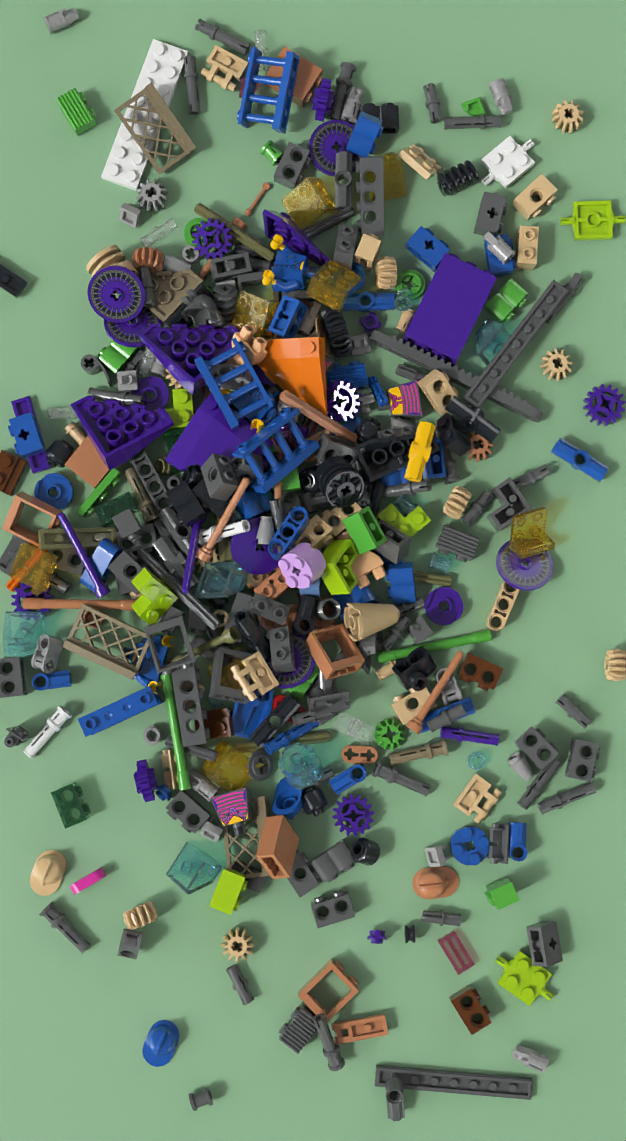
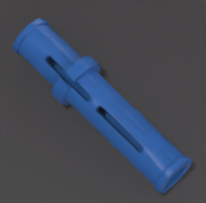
(287, 737)

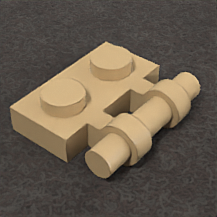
(226, 63)
(420, 161)
(259, 673)
(471, 796)

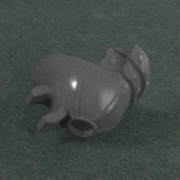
(202, 310)
(369, 646)

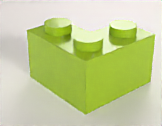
(183, 408)
(410, 524)
(338, 573)
(155, 597)
(226, 894)

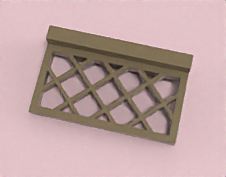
(169, 120)
(100, 656)
(261, 812)

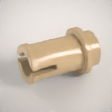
(405, 320)
(75, 432)
(385, 671)

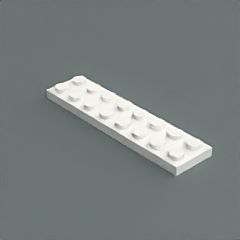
(126, 160)

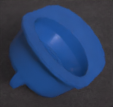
(287, 800)
(160, 1043)

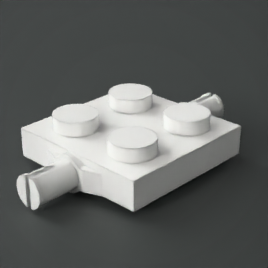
(507, 162)

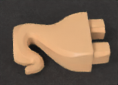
(254, 346)
(365, 564)

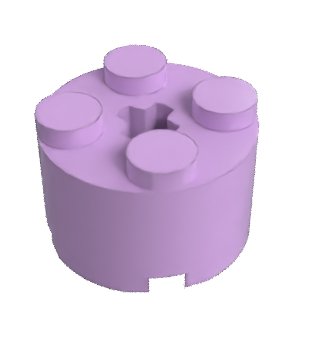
(302, 566)

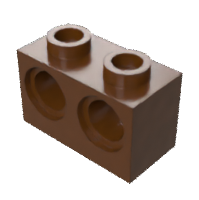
(481, 667)
(467, 1011)

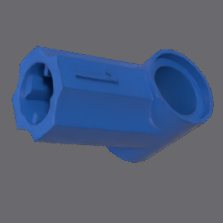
(53, 680)
(346, 779)
(517, 838)

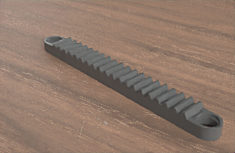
(458, 377)

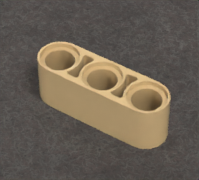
(495, 611)

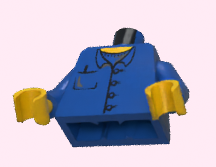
(289, 269)
(260, 417)
(148, 674)

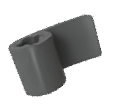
(96, 368)
(255, 883)

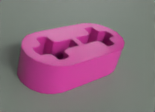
(87, 880)

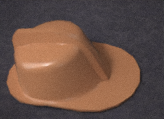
(435, 882)

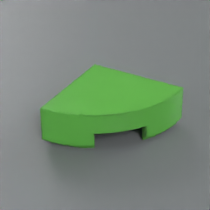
(474, 107)

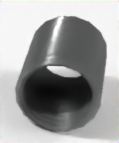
(335, 609)

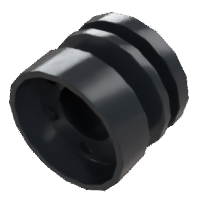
(339, 481)

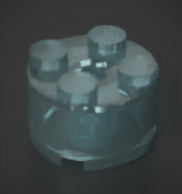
(300, 766)

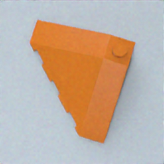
(298, 368)

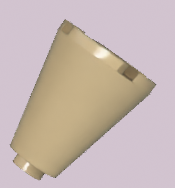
(369, 618)

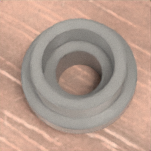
(146, 735)

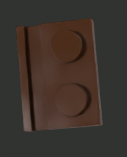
(10, 472)
(219, 723)

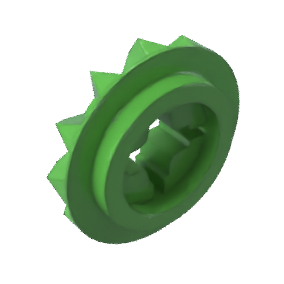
(190, 228)
(418, 281)
(381, 729)

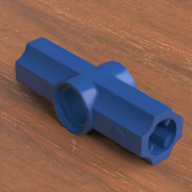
(378, 301)
(590, 466)
(466, 703)

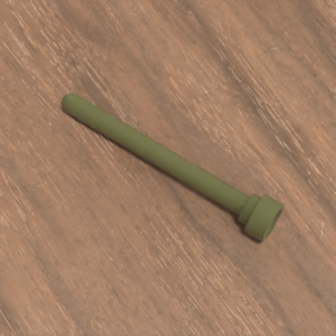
(229, 635)

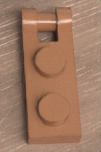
(360, 1028)

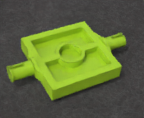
(592, 220)
(523, 978)

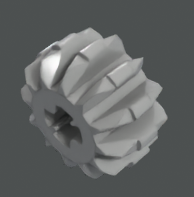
(149, 189)

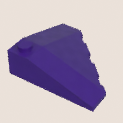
(292, 235)
(181, 345)
(119, 430)
(208, 434)

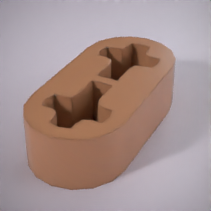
(359, 759)

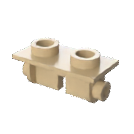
(170, 776)

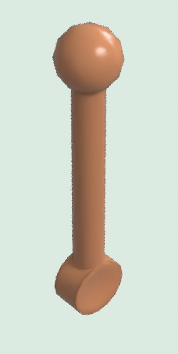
(266, 187)

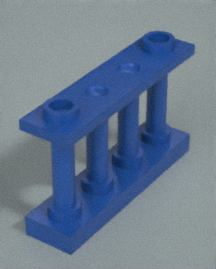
(282, 101)
(225, 400)
(291, 458)
(119, 711)

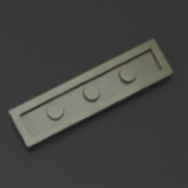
(89, 538)

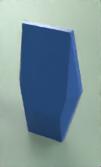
(250, 715)

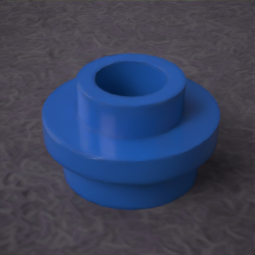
(163, 792)

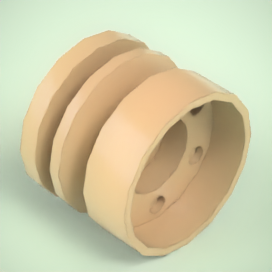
(107, 257)

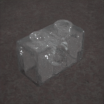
(353, 727)

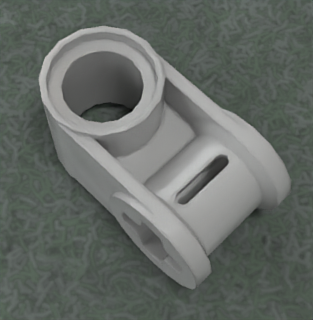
(236, 382)
(47, 651)
(450, 687)

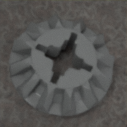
(265, 770)

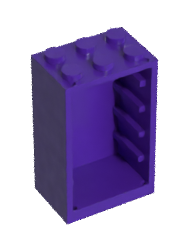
(449, 308)

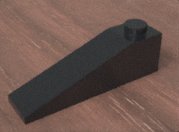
(385, 456)

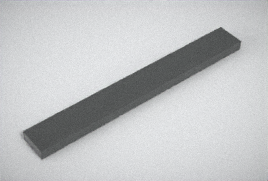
(515, 344)
(456, 1082)

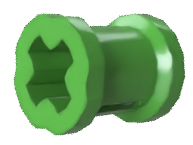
(271, 153)

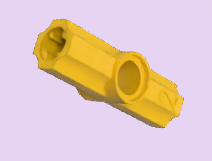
(419, 451)

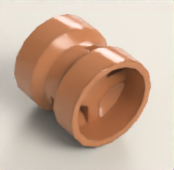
(88, 617)

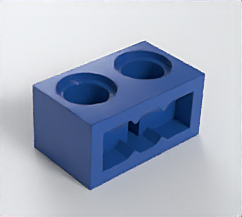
(288, 318)

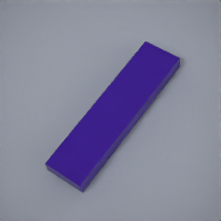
(37, 462)

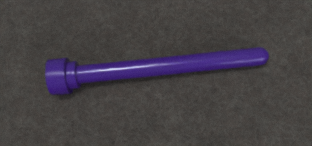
(191, 555)
(100, 588)

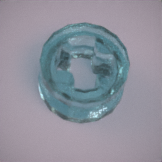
(470, 758)

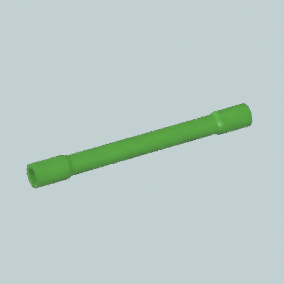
(474, 638)
(182, 772)

